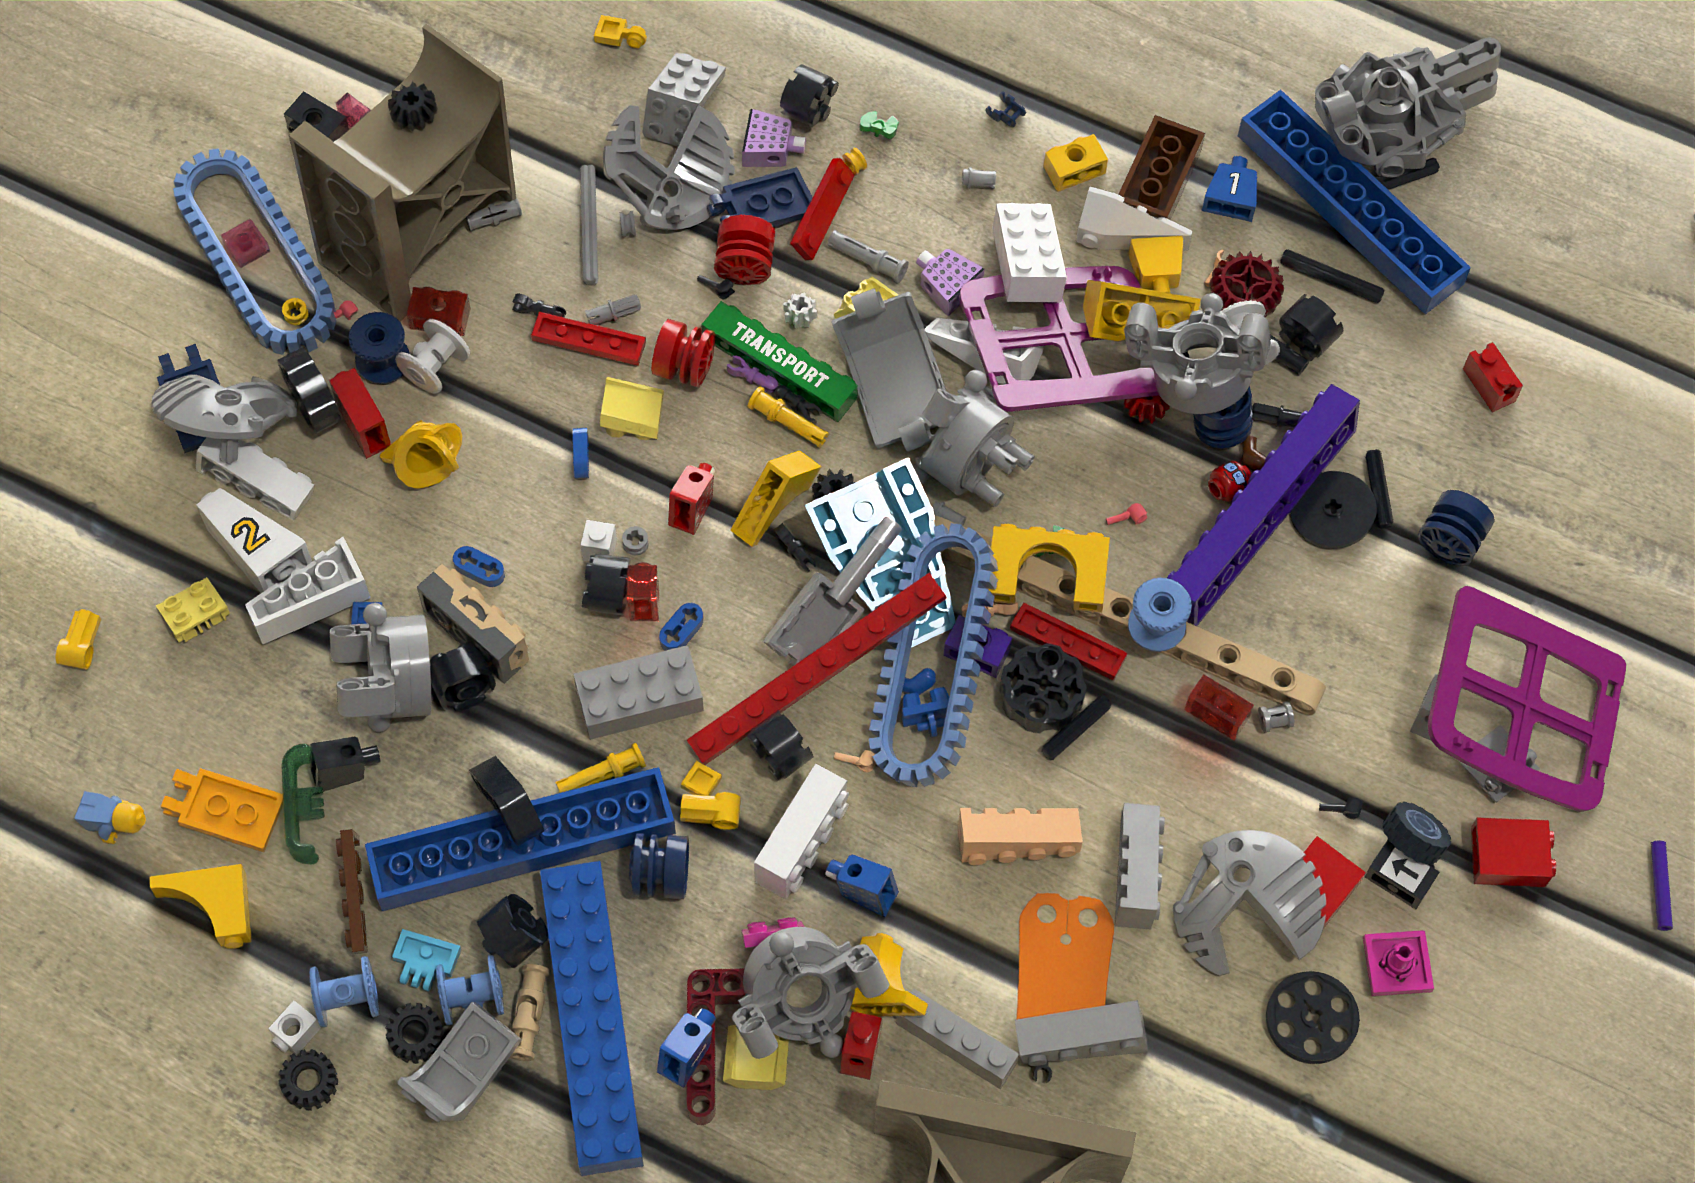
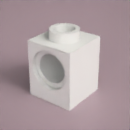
(294, 1015)

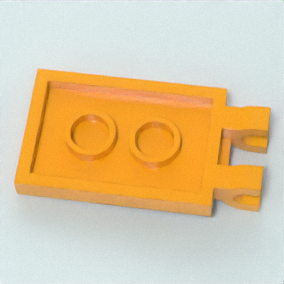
(225, 808)

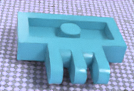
(421, 957)

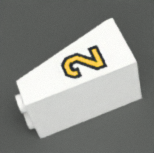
(252, 540)

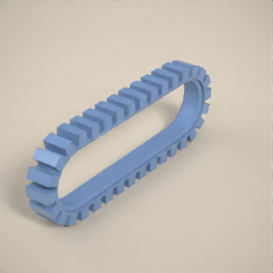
(286, 237)
(965, 666)

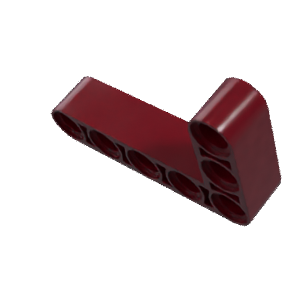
(708, 1000)

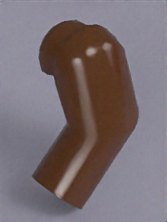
(1250, 455)

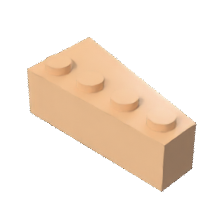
(1018, 834)

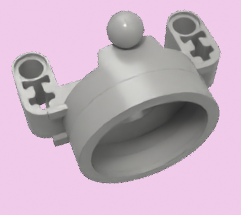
(1204, 383)
(396, 667)
(783, 960)

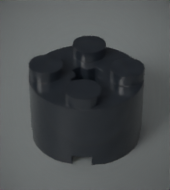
(808, 96)
(1310, 326)
(606, 584)
(461, 677)
(780, 744)
(512, 930)

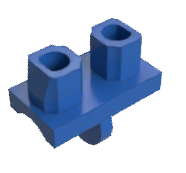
(927, 715)

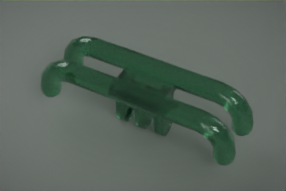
(299, 803)

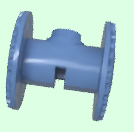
(1159, 614)
(344, 991)
(463, 991)

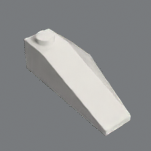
(1112, 224)
(957, 339)

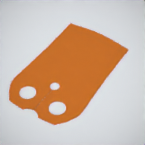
(1061, 975)

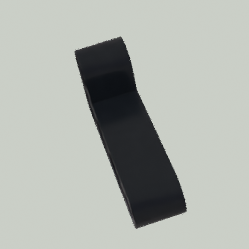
(508, 799)

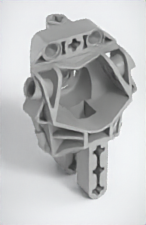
(1425, 100)

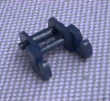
(1002, 115)

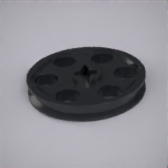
(1308, 1030)

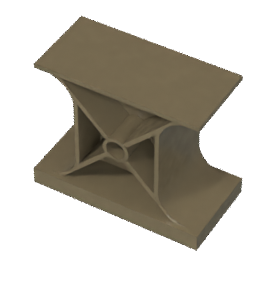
(395, 193)
(999, 1143)

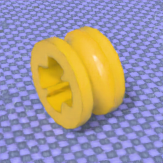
(855, 160)
(295, 303)

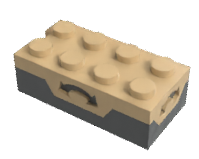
(472, 620)

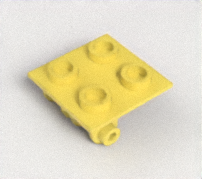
(192, 608)

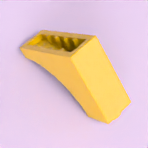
(776, 487)
(217, 892)
(895, 999)

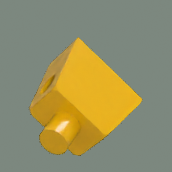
(1157, 262)

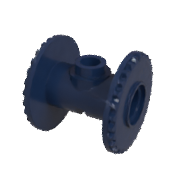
(376, 342)

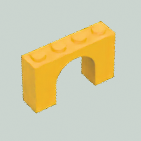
(1085, 553)

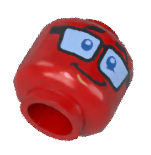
(1228, 480)

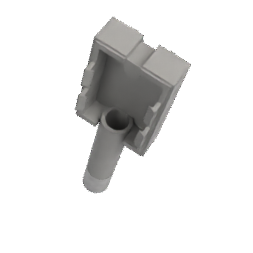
(826, 607)

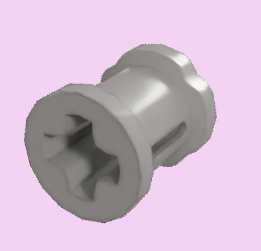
(1276, 717)

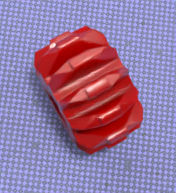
(1146, 408)

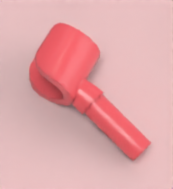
(347, 309)
(1135, 512)

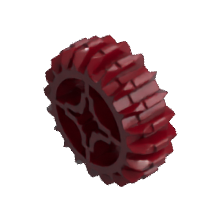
(1262, 280)

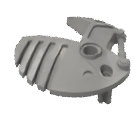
(695, 172)
(222, 413)
(1278, 889)

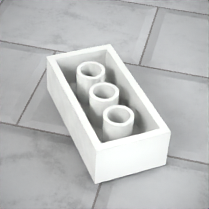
(1029, 253)
(801, 832)

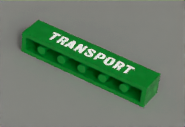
(781, 360)

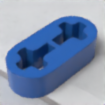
(580, 453)
(481, 561)
(677, 622)

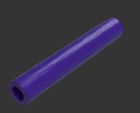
(1661, 885)

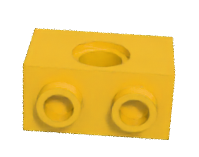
(1066, 173)

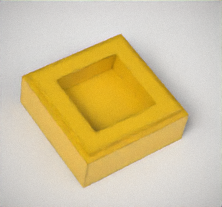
(701, 780)

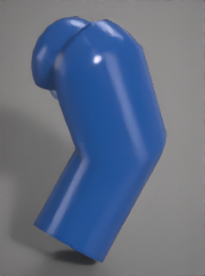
(920, 682)

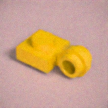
(614, 30)

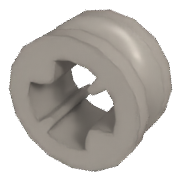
(627, 223)
(627, 544)

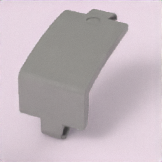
(890, 366)

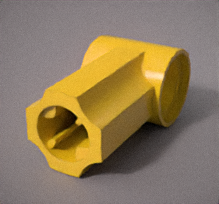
(78, 646)
(718, 810)

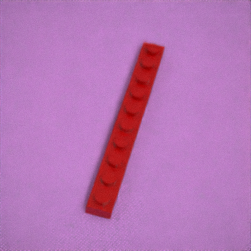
(817, 668)

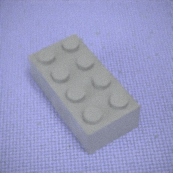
(638, 692)

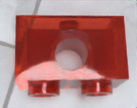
(427, 299)
(643, 592)
(1219, 707)

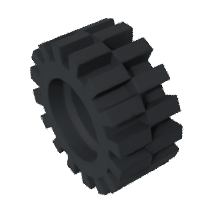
(410, 1015)
(302, 1062)

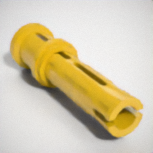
(777, 411)
(612, 767)

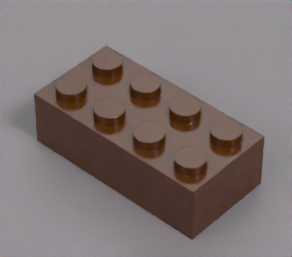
(1162, 167)

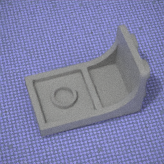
(676, 94)
(461, 1066)

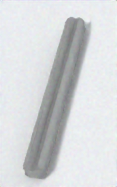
(589, 225)

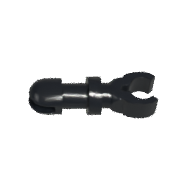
(524, 304)
(797, 402)
(795, 548)

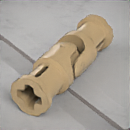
(526, 1014)

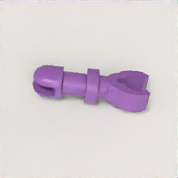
(752, 374)

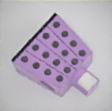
(769, 141)
(946, 276)

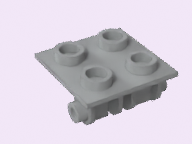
(1497, 742)

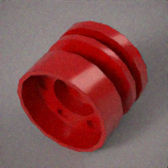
(744, 249)
(688, 354)

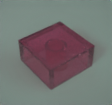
(351, 108)
(245, 243)

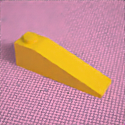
(1109, 305)

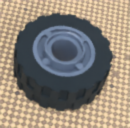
(1416, 833)

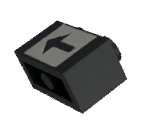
(1401, 875)

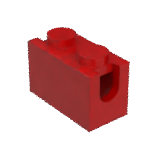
(1492, 377)

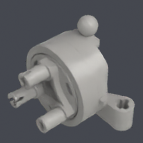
(970, 440)

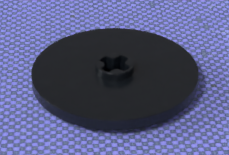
(1354, 507)

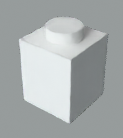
(598, 539)

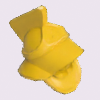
(425, 453)

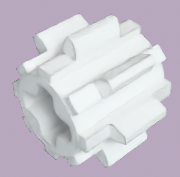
(800, 310)

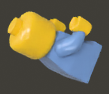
(108, 815)

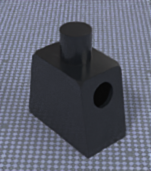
(340, 762)

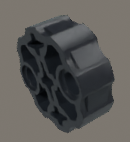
(309, 390)
(1028, 697)

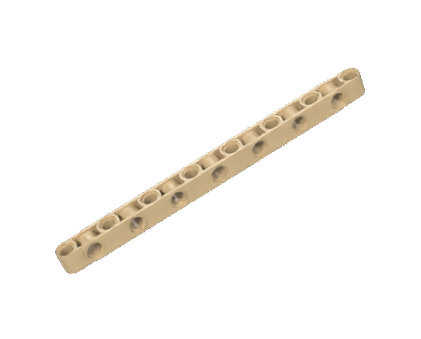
(1197, 648)

